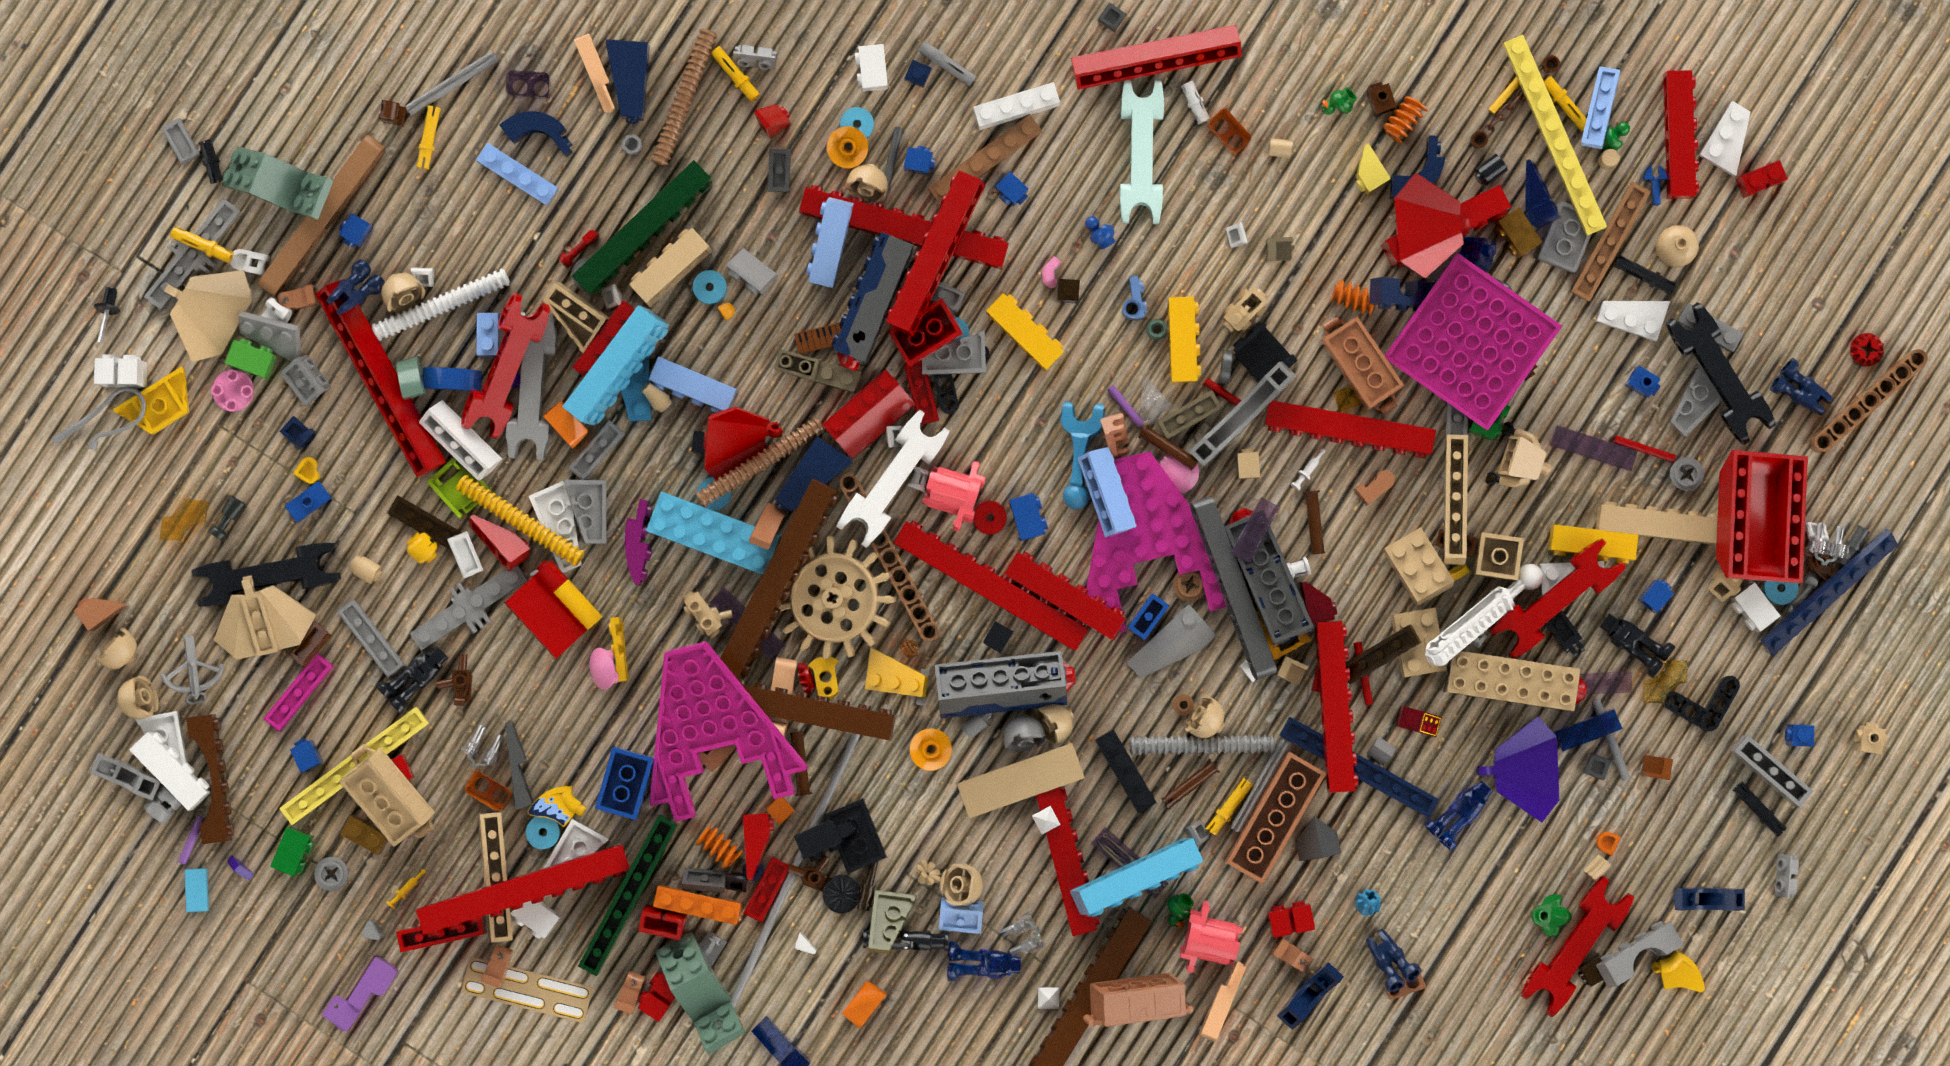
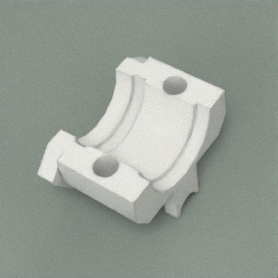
(276, 311)

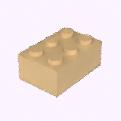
(1419, 567)
(1427, 628)

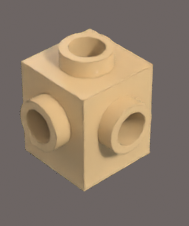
(1724, 587)
(1872, 745)

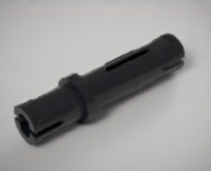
(1646, 275)
(1766, 816)

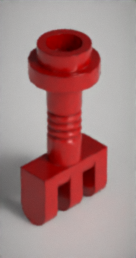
(588, 239)

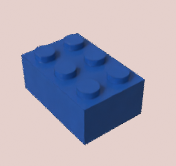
(625, 783)

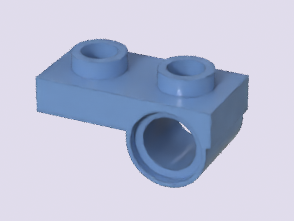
(1136, 289)

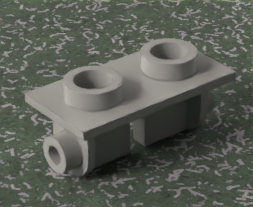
(745, 57)
(1785, 885)
(712, 947)

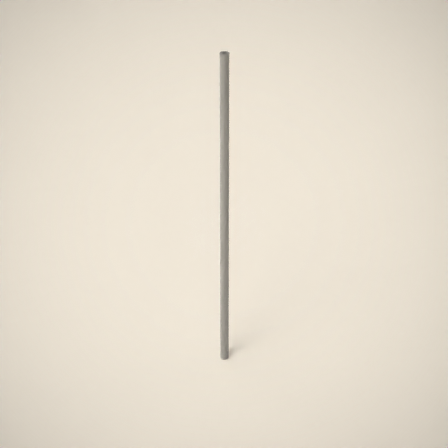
(790, 877)

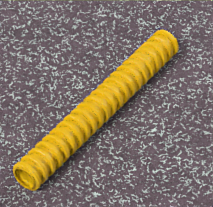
(520, 520)

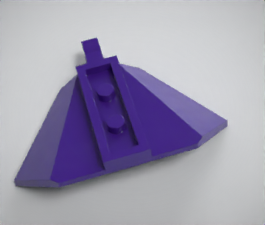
(1528, 769)

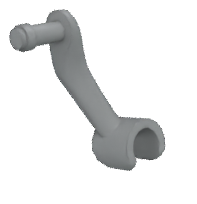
(1812, 581)

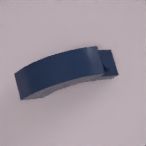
(532, 122)
(1430, 171)
(1709, 899)
(1309, 994)

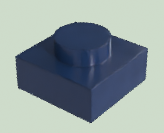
(918, 73)

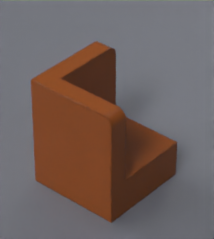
(1656, 767)

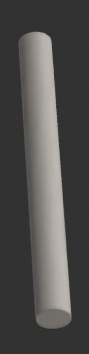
(1613, 745)

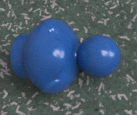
(1100, 235)

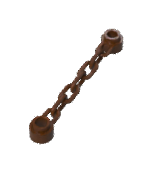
(1551, 58)

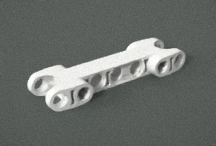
(915, 447)

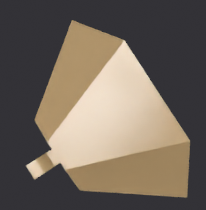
(209, 311)
(262, 622)

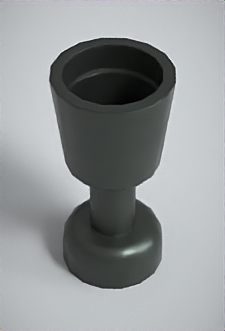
(231, 510)

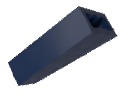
(630, 72)
(819, 463)

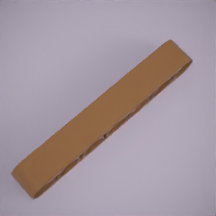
(1877, 396)

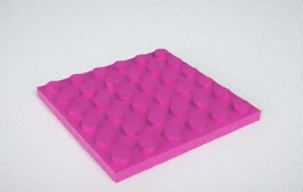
(1472, 341)

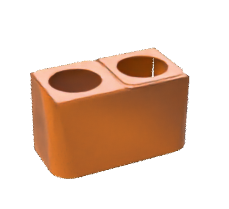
(1232, 122)
(566, 425)
(470, 789)
(864, 1004)

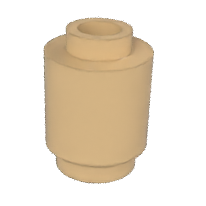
(366, 569)

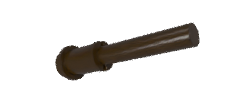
(867, 889)

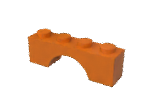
(697, 905)

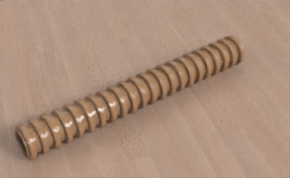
(684, 97)
(760, 462)

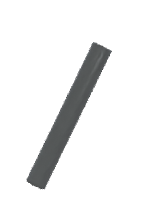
(893, 154)

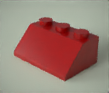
(934, 331)

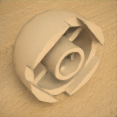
(867, 183)
(1677, 246)
(401, 292)
(118, 651)
(137, 698)
(1205, 718)
(1056, 722)
(961, 884)

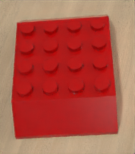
(1762, 516)

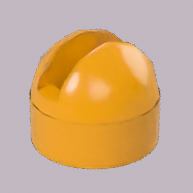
(727, 310)

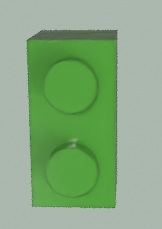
(251, 359)

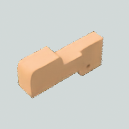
(595, 70)
(1221, 1004)

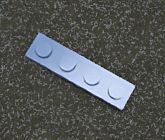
(1600, 107)
(517, 174)

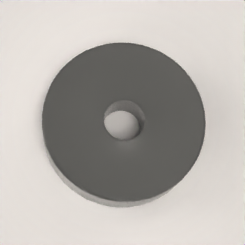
(1225, 369)

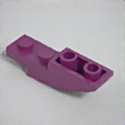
(636, 551)

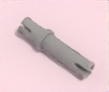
(939, 58)

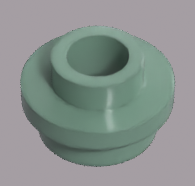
(1156, 322)

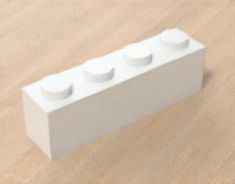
(1016, 106)
(461, 443)
(170, 770)

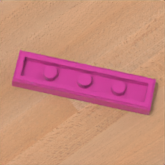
(298, 692)

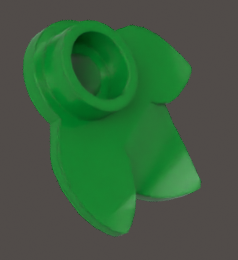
(1554, 915)

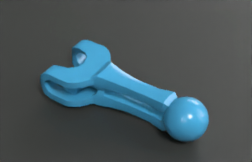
(1076, 493)

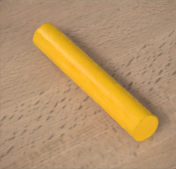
(1504, 96)

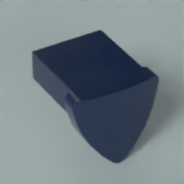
(297, 432)

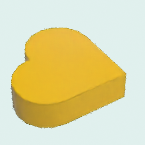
(307, 470)

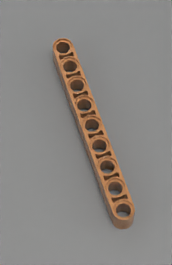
(311, 229)
(897, 565)

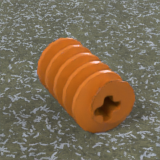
(1403, 118)
(1352, 297)
(718, 846)

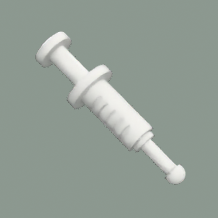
(1305, 474)

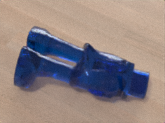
(1468, 806)
(992, 963)

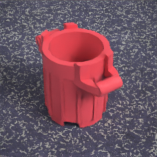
(954, 492)
(1209, 939)

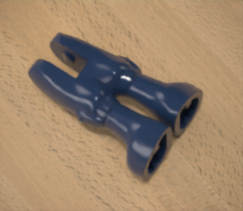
(345, 289)
(1808, 392)
(1386, 954)

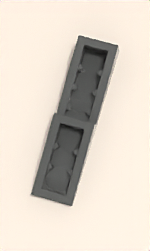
(517, 756)

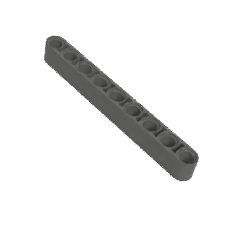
(1233, 588)

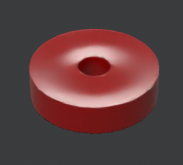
(996, 510)

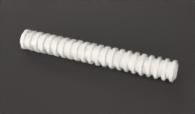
(440, 304)

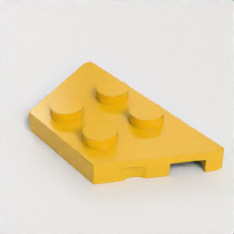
(164, 401)

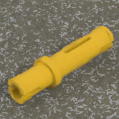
(741, 81)
(1562, 99)
(428, 137)
(208, 247)
(1224, 814)

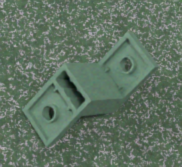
(277, 182)
(700, 992)

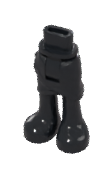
(1627, 635)
(421, 670)

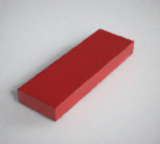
(921, 393)
(766, 889)

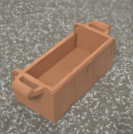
(1362, 363)
(1137, 1000)

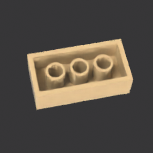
(670, 267)

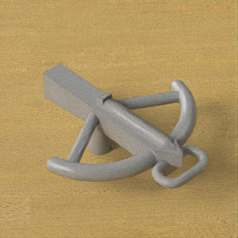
(191, 664)

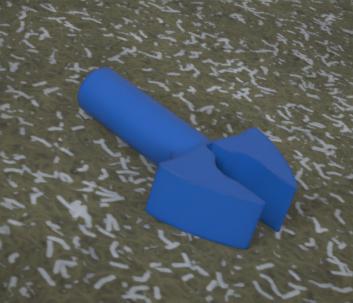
(1656, 196)

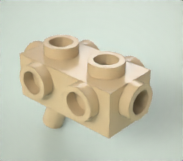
(1239, 316)
(708, 618)

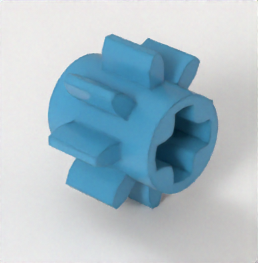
(1368, 902)

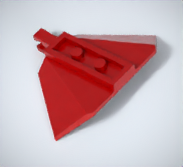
(1427, 225)
(734, 438)

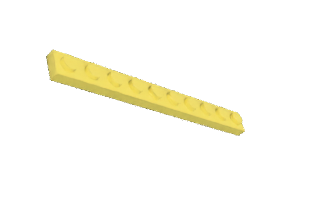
(1554, 135)

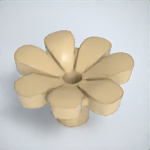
(927, 873)

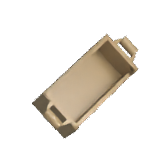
(387, 796)

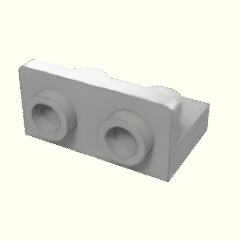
(305, 379)

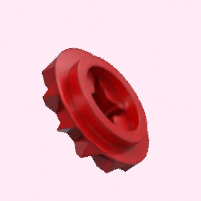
(1858, 354)
(806, 678)

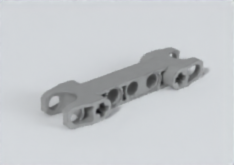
(529, 423)

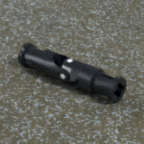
(916, 940)

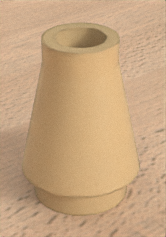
(657, 398)

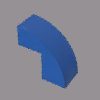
(451, 379)

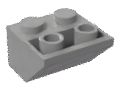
(752, 272)

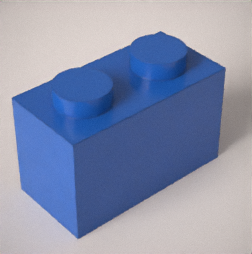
(1027, 516)
(1148, 616)

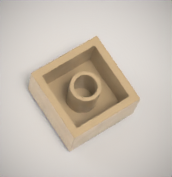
(1498, 556)

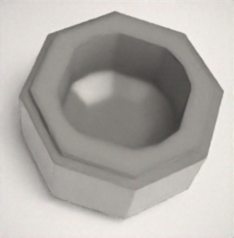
(632, 144)

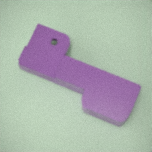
(375, 980)

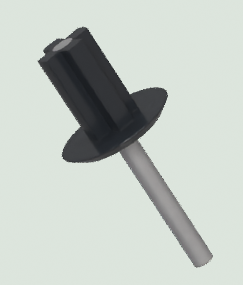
(107, 308)

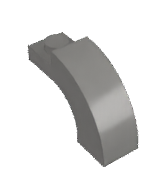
(125, 775)

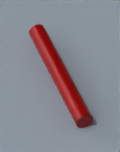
(1222, 392)
(1644, 449)
(1365, 680)

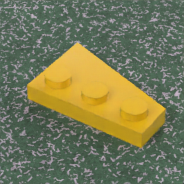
(618, 648)
(891, 676)

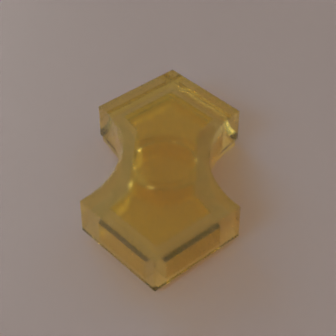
(176, 526)
(1657, 688)

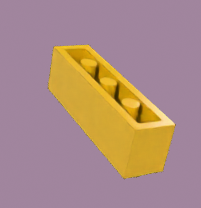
(1025, 332)
(1183, 340)
(1573, 539)

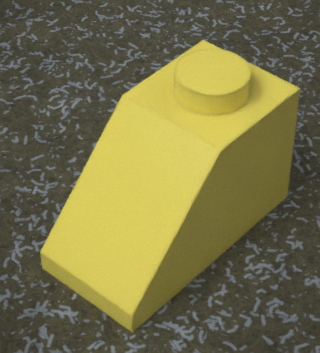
(1370, 171)

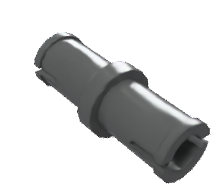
(1855, 543)

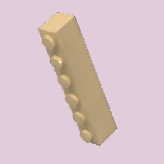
(1455, 499)
(1657, 524)
(494, 870)

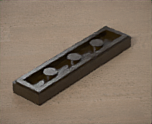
(422, 521)
(1382, 653)

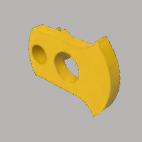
(822, 665)

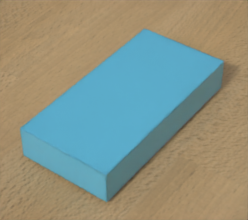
(196, 890)

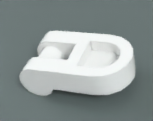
(243, 259)

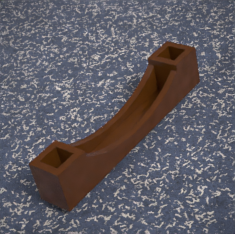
(217, 823)

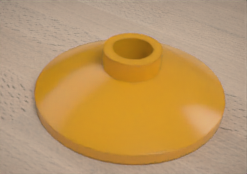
(839, 154)
(919, 746)

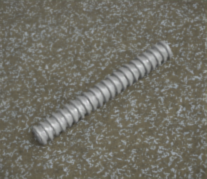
(1211, 744)

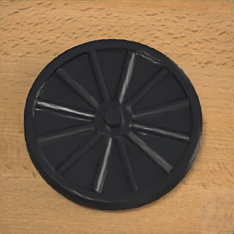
(841, 894)

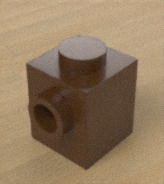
(1381, 99)

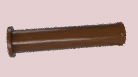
(1168, 447)
(1314, 522)
(801, 777)
(1190, 784)

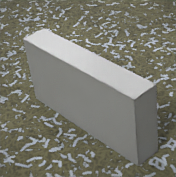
(181, 141)

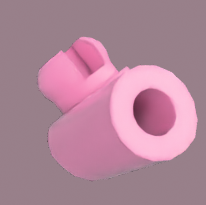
(1048, 274)

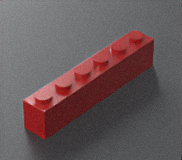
(1679, 134)
(1066, 595)

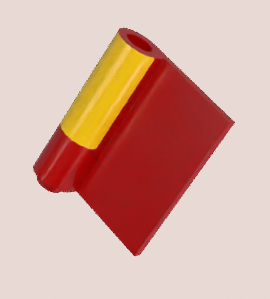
(553, 609)

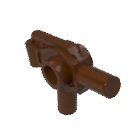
(1822, 571)
(460, 681)
(811, 875)

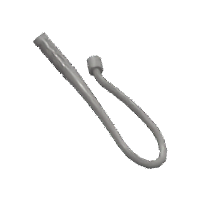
(78, 425)

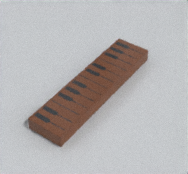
(818, 338)

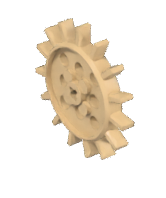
(840, 609)

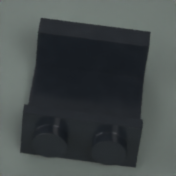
(1261, 352)

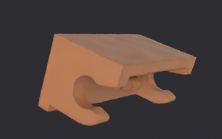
(1115, 434)

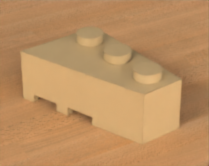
(575, 314)

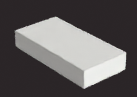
(465, 554)

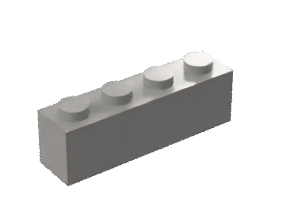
(1771, 770)

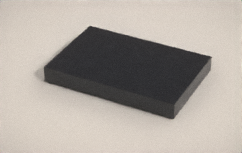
(864, 844)

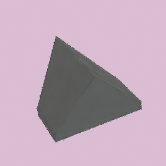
(1317, 841)

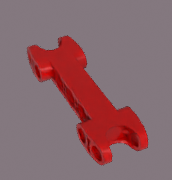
(518, 332)
(1585, 575)
(1557, 975)

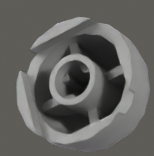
(1023, 733)

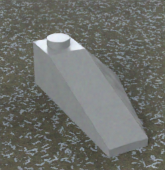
(1176, 640)

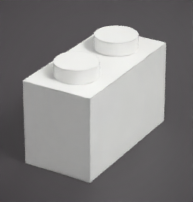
(873, 67)
(1754, 607)
(537, 917)

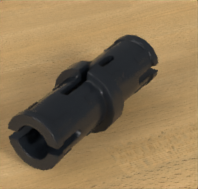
(211, 161)

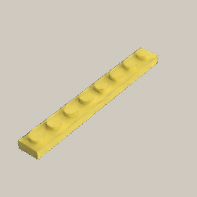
(329, 783)

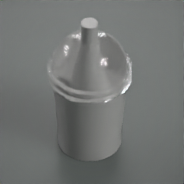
(977, 723)

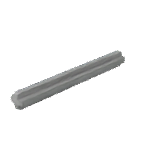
(451, 83)
(1260, 785)

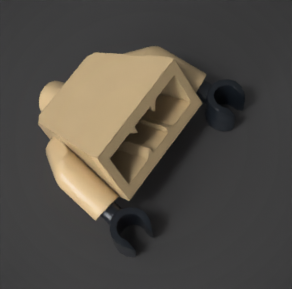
(1521, 460)

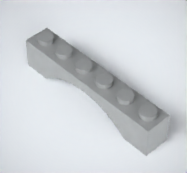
(1243, 414)

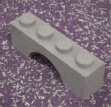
(1618, 967)

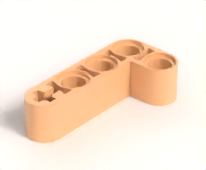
(783, 677)

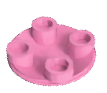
(232, 390)
(1180, 475)
(603, 668)

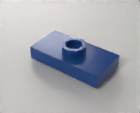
(308, 501)

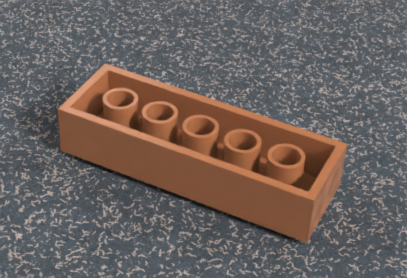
(1275, 817)

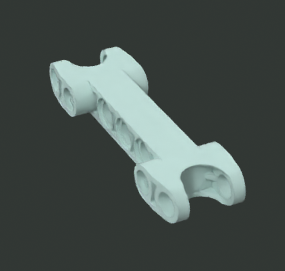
(1141, 189)

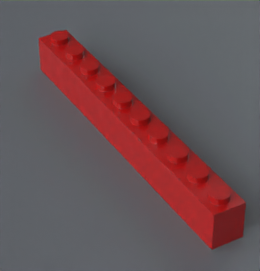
(911, 229)
(382, 384)
(991, 586)
(522, 889)

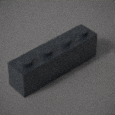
(1125, 771)

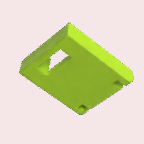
(448, 492)

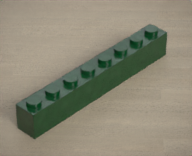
(642, 228)
(628, 895)

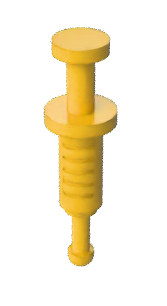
(405, 889)

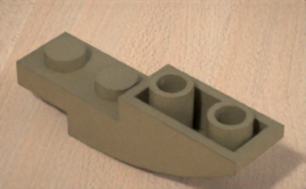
(817, 371)

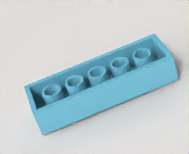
(616, 366)
(709, 533)
(1137, 876)

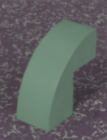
(410, 377)

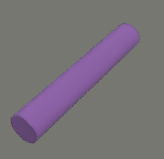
(1125, 406)
(191, 840)

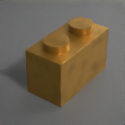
(1518, 233)
(364, 834)

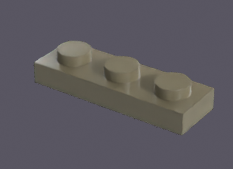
(1189, 414)

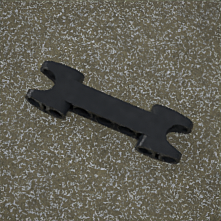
(1737, 400)
(303, 567)

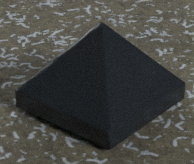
(736, 881)

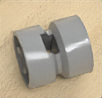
(158, 808)

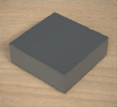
(1112, 17)
(1597, 766)

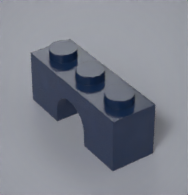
(1387, 293)

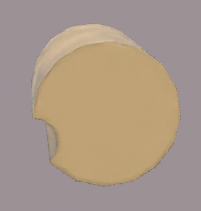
(1280, 148)
(1608, 159)
(1597, 868)

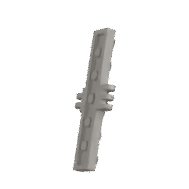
(192, 259)
(468, 607)

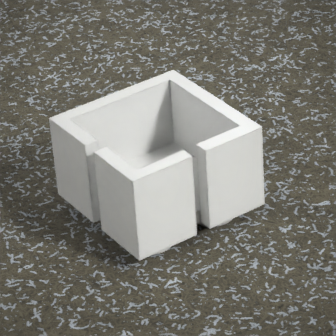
(120, 373)

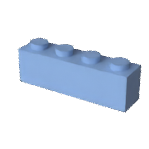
(830, 242)
(692, 385)
(1107, 491)

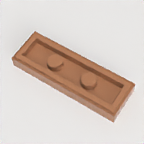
(767, 526)

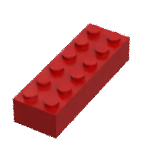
(1485, 206)

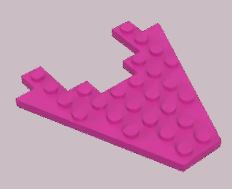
(1162, 529)
(707, 710)

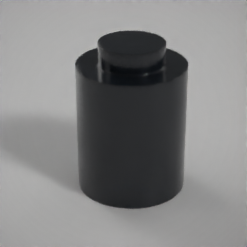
(1490, 170)

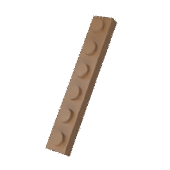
(990, 155)
(1610, 241)

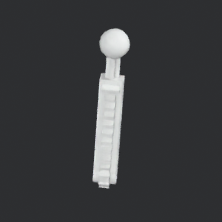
(1481, 617)

